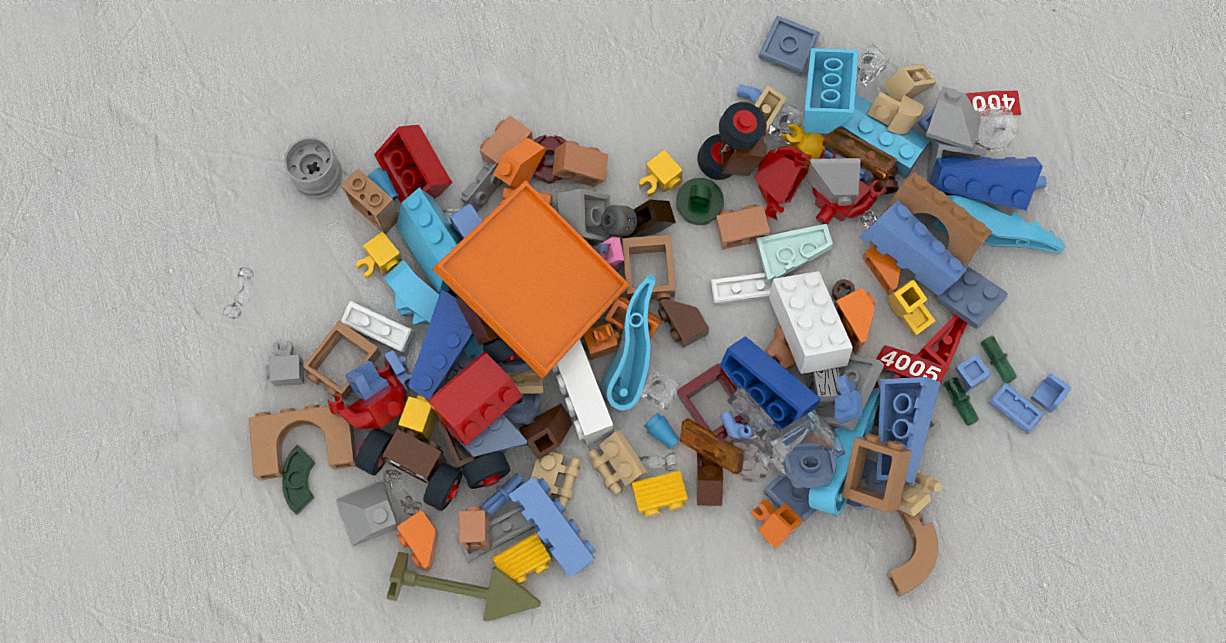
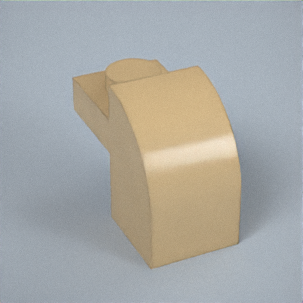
(898, 115)

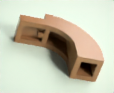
(922, 558)

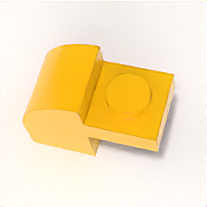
(909, 305)

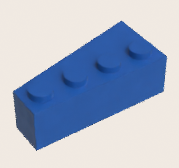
(996, 181)
(442, 346)
(768, 383)

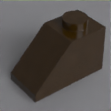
(652, 218)

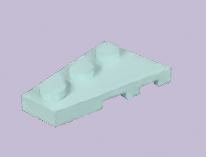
(792, 249)

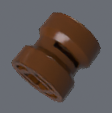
(889, 181)

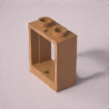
(366, 197)
(650, 245)
(339, 331)
(891, 499)

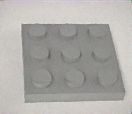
(864, 373)

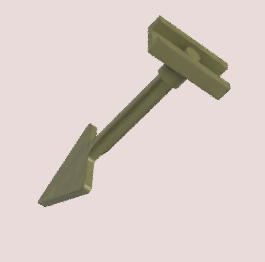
(502, 596)

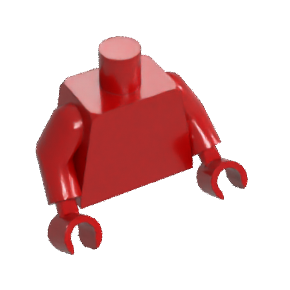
(781, 176)
(864, 202)
(377, 409)

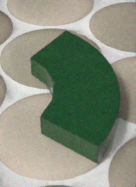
(295, 480)

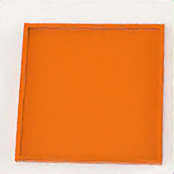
(532, 278)

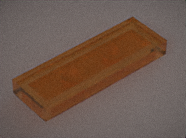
(853, 147)
(712, 446)

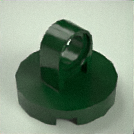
(699, 201)

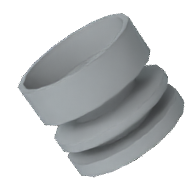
(312, 167)

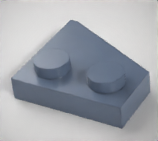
(496, 437)

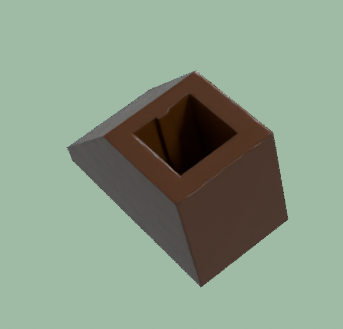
(684, 320)
(547, 431)
(709, 482)

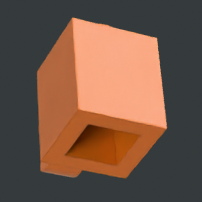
(601, 340)
(778, 523)

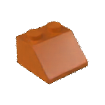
(856, 316)

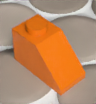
(520, 162)
(883, 268)

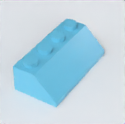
(830, 89)
(904, 147)
(426, 233)

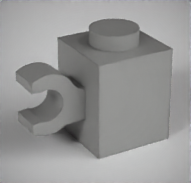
(285, 368)

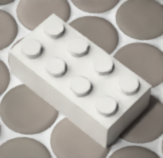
(810, 322)
(583, 396)

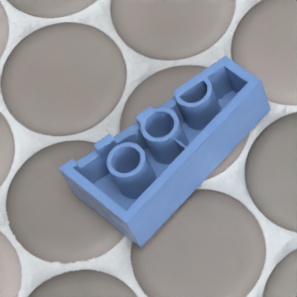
(914, 248)
(905, 418)
(553, 526)

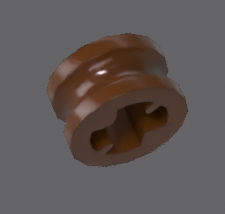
(846, 284)

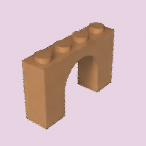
(964, 230)
(270, 430)

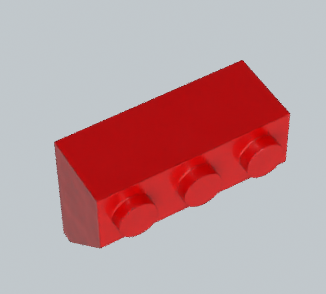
(412, 163)
(474, 398)

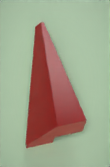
(943, 344)

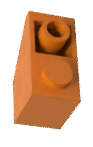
(421, 538)

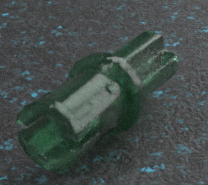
(998, 359)
(961, 401)

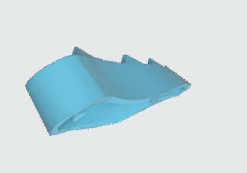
(1007, 230)
(418, 299)
(629, 368)
(830, 498)

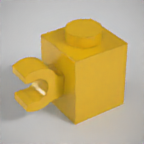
(808, 142)
(662, 172)
(380, 254)

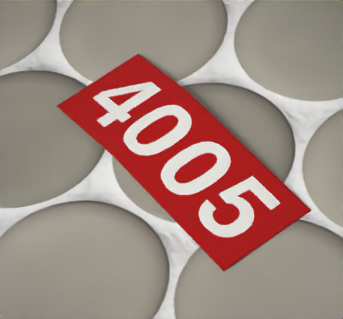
(1009, 99)
(910, 364)

